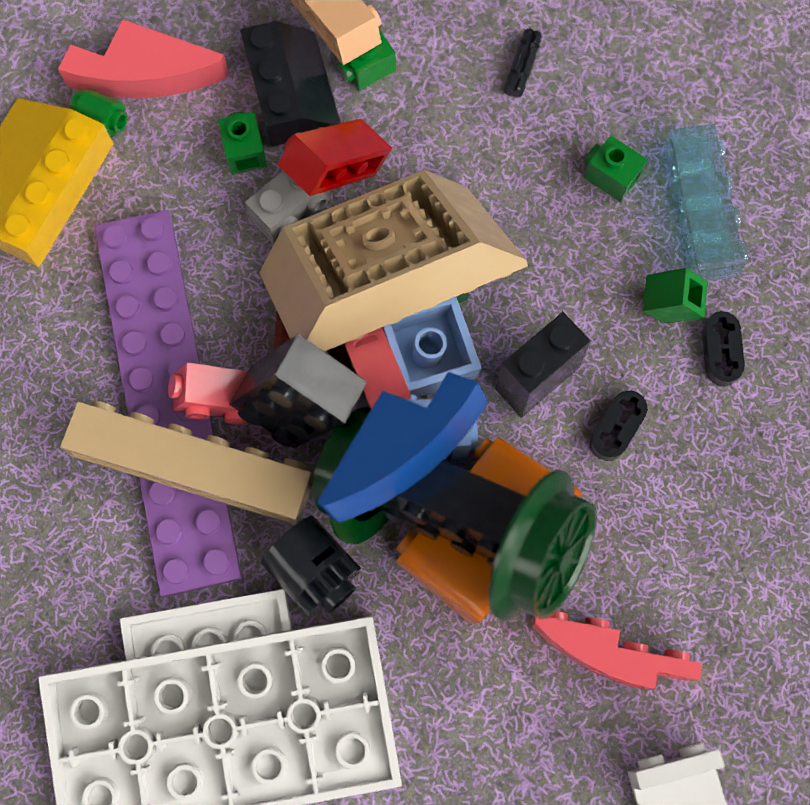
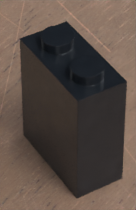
(542, 364)

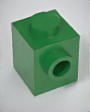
(370, 66)
(242, 142)
(614, 167)
(675, 296)

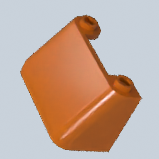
(449, 575)

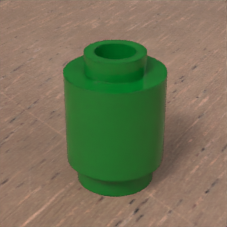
(100, 108)

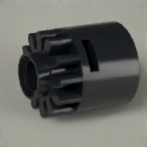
(311, 567)

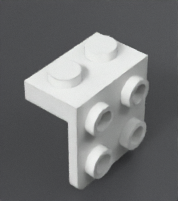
(680, 780)

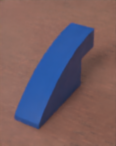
(401, 446)

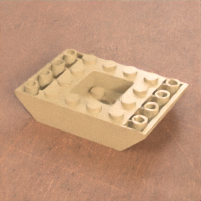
(384, 259)

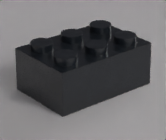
(297, 393)

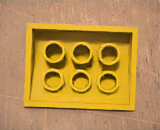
(44, 171)

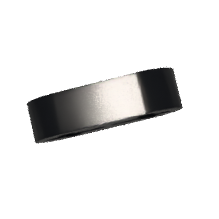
(732, 348)
(610, 421)

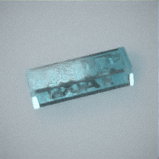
(704, 202)

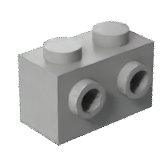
(282, 204)

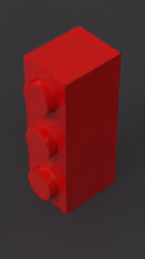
(333, 156)

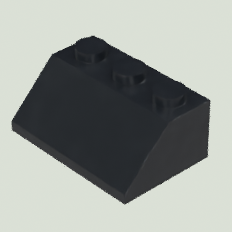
(289, 79)

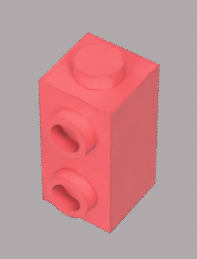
(206, 391)

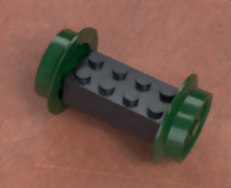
(529, 540)

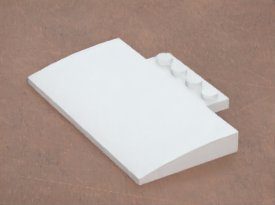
(224, 711)

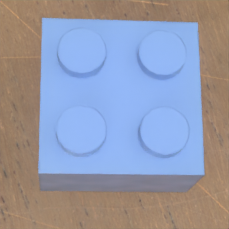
(432, 345)

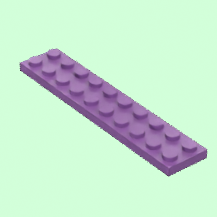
(154, 339)

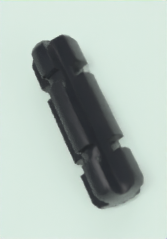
(523, 63)

